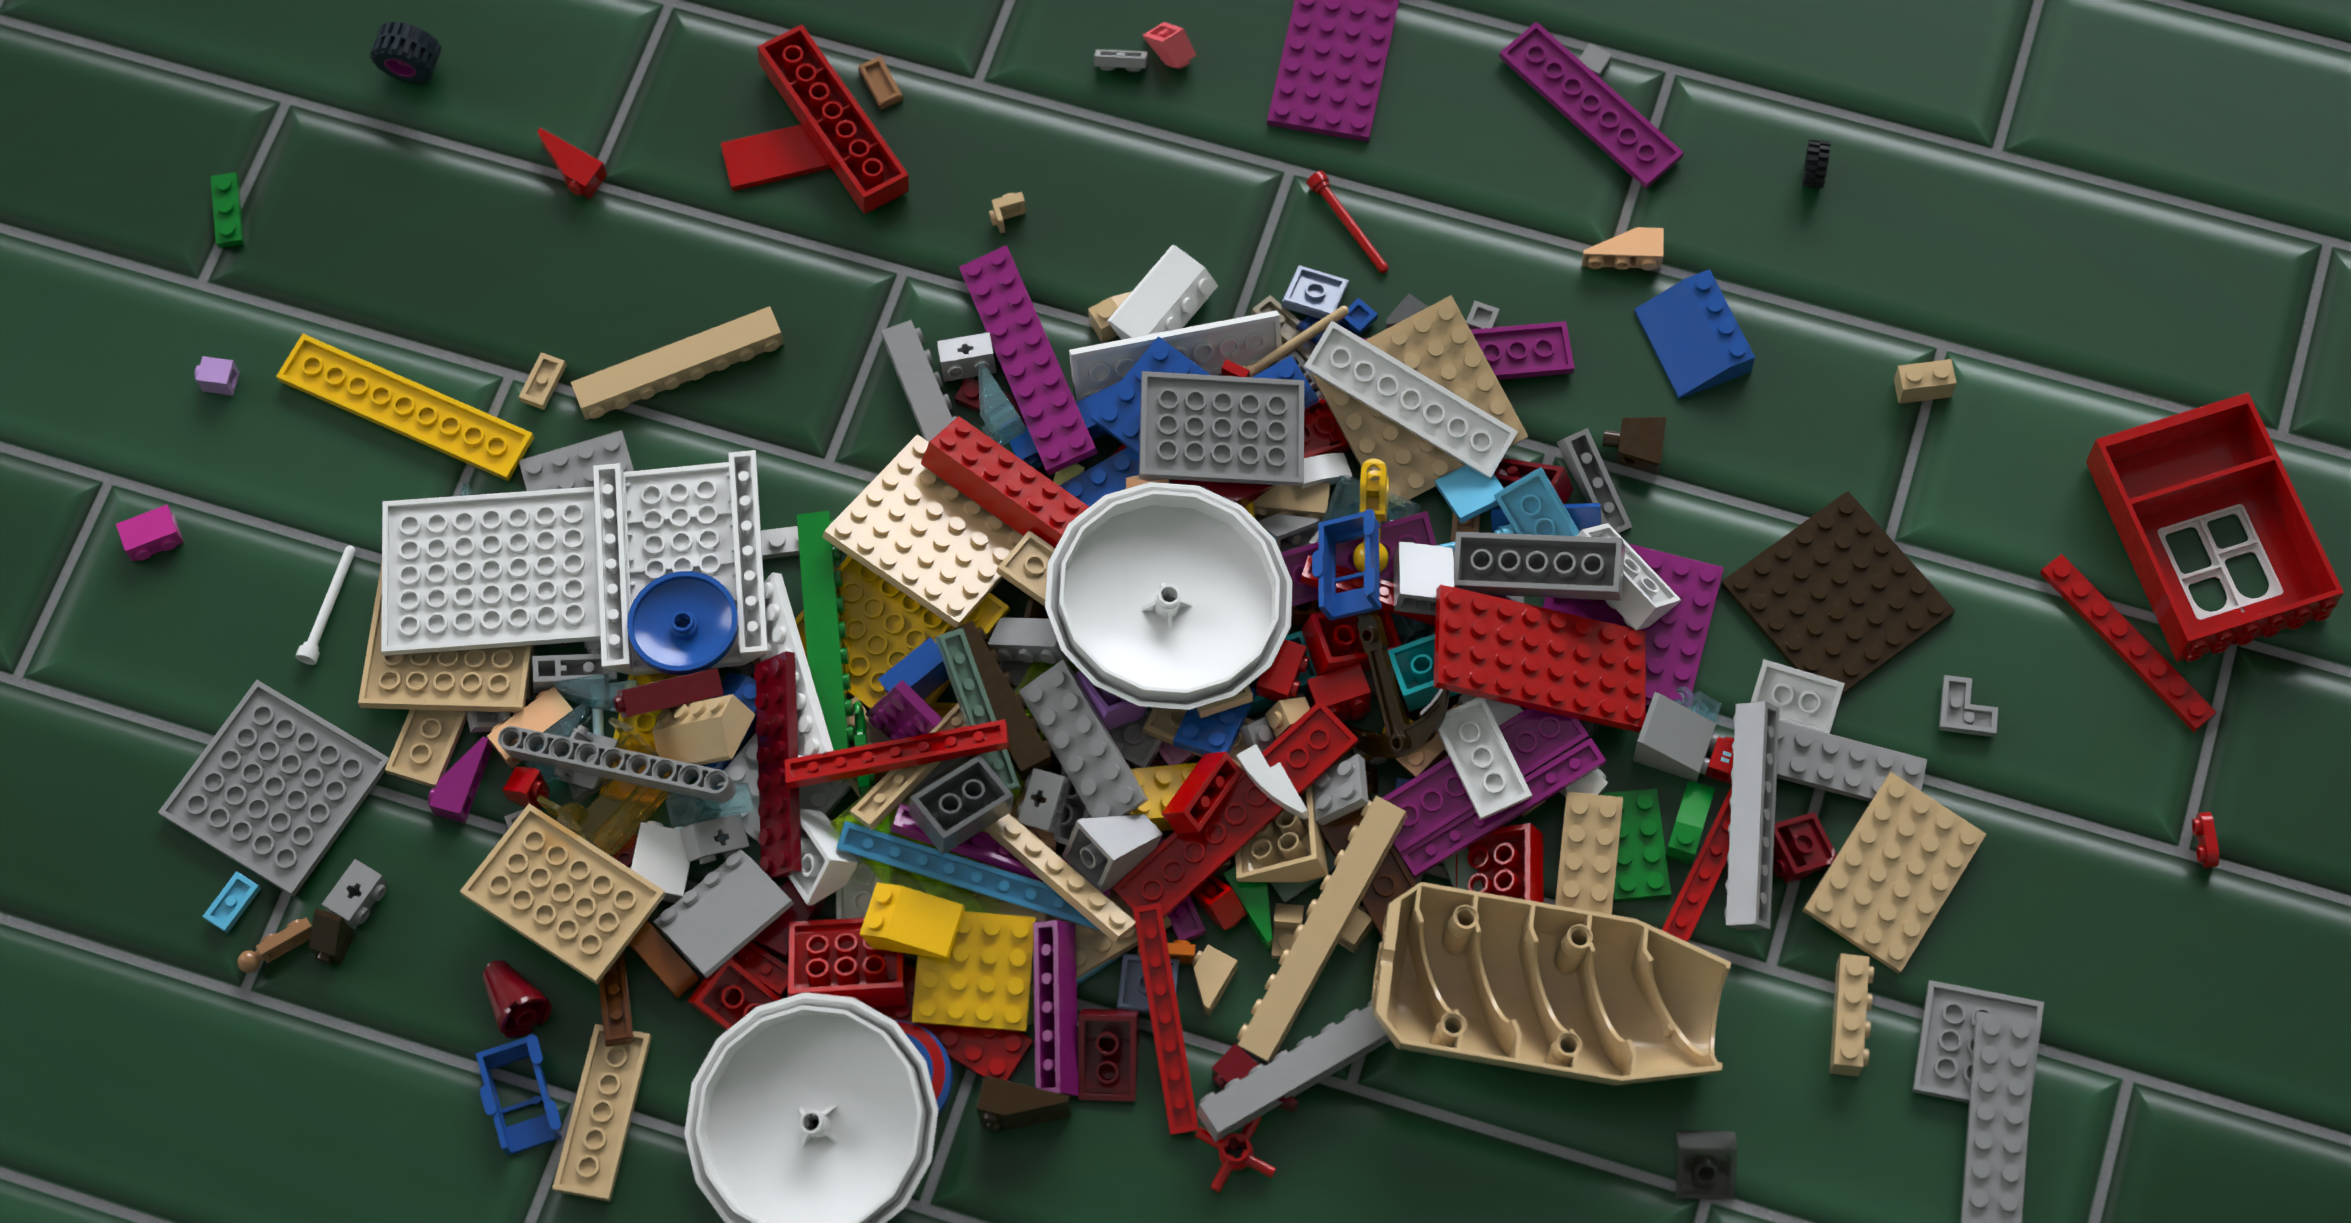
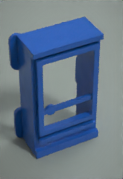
(1324, 565)
(529, 1132)

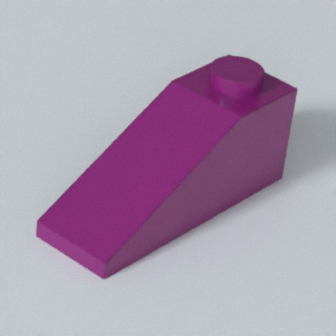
(459, 785)

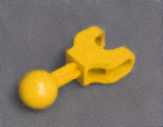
(1373, 496)

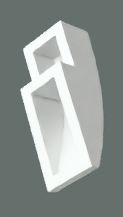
(1272, 781)

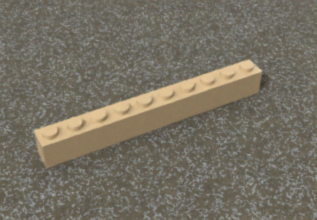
(1322, 930)

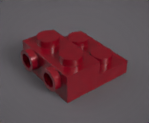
(1801, 848)

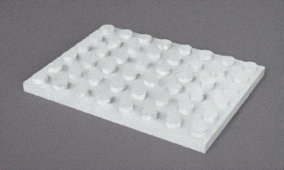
(489, 571)

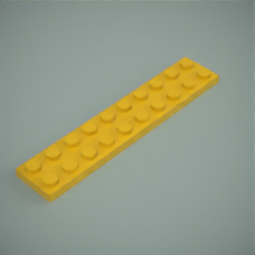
(405, 407)

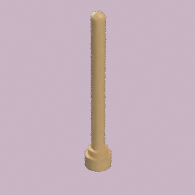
(1297, 341)

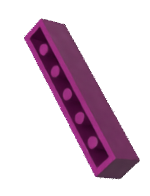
(1055, 1007)

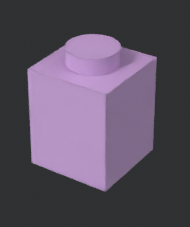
(217, 375)

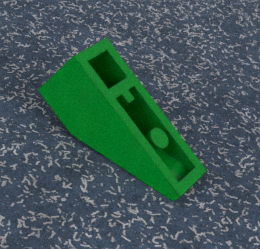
(1690, 822)
(1255, 902)

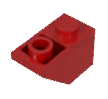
(526, 786)

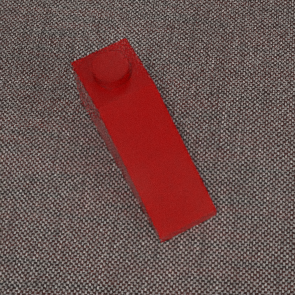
(578, 169)

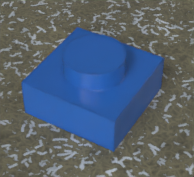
(1359, 316)

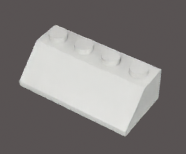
(1164, 297)
(1643, 591)

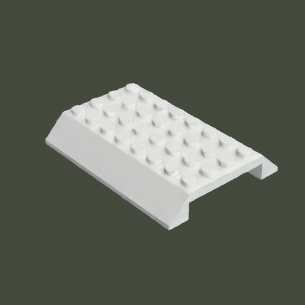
(677, 522)

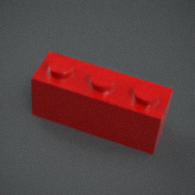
(1201, 792)

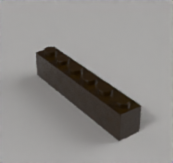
(1025, 744)

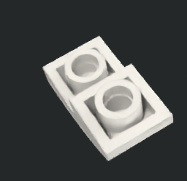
(1325, 469)

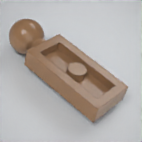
(276, 945)

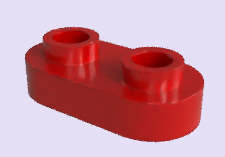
(2208, 849)

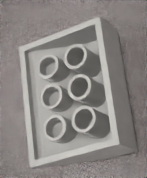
(723, 913)

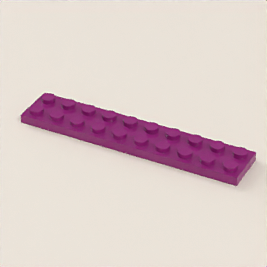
(1028, 360)

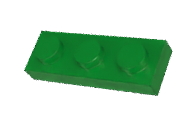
(227, 210)

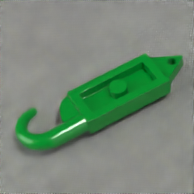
(865, 781)

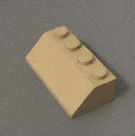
(702, 730)

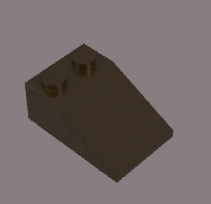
(1016, 1105)

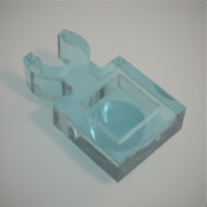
(1699, 703)

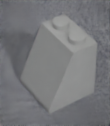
(1675, 739)
(1110, 847)

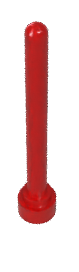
(1319, 183)

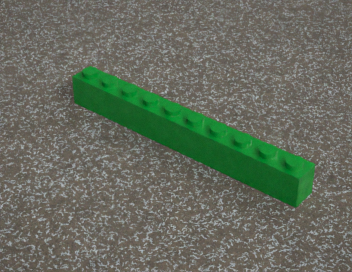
(824, 626)

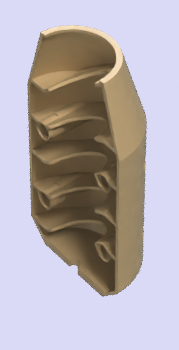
(1545, 988)

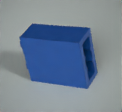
(920, 670)

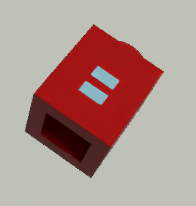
(1721, 760)

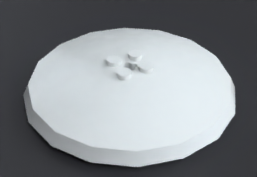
(1168, 595)
(799, 1064)

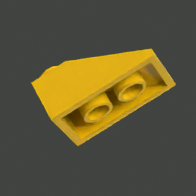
(911, 921)

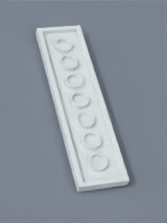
(1208, 345)
(1410, 399)
(782, 637)

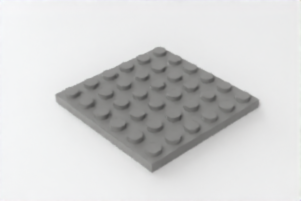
(275, 787)

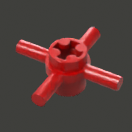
(1229, 1162)

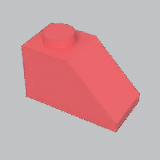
(1170, 45)

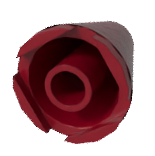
(514, 1000)

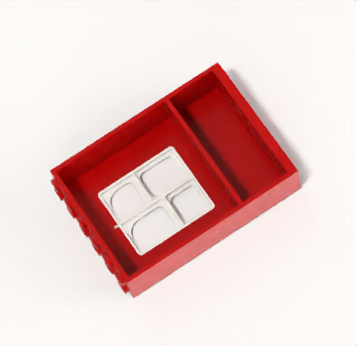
(2195, 472)

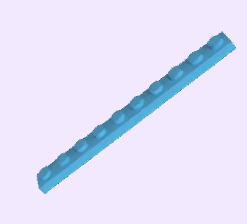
(957, 872)

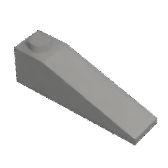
(1593, 478)

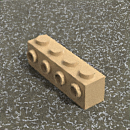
(1849, 1015)

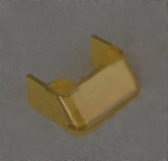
(618, 809)

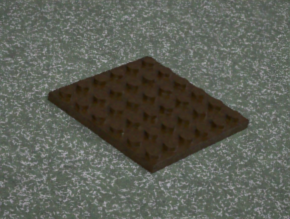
(1838, 595)

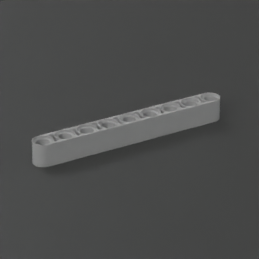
(627, 769)

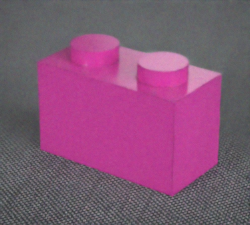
(149, 533)

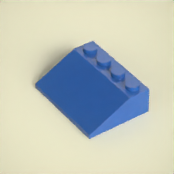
(1695, 335)

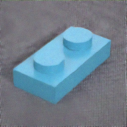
(231, 902)

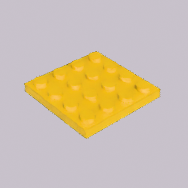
(984, 977)

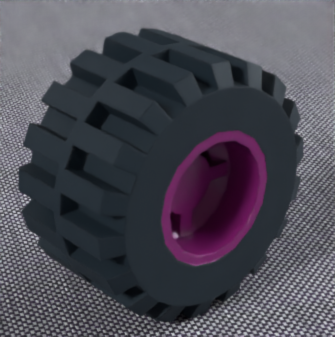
(405, 52)

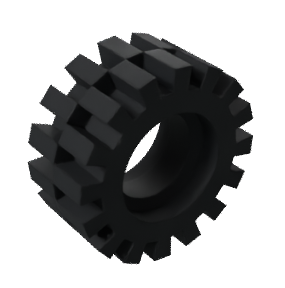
(1816, 163)

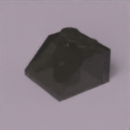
(1705, 1165)

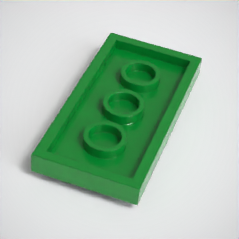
(1641, 849)

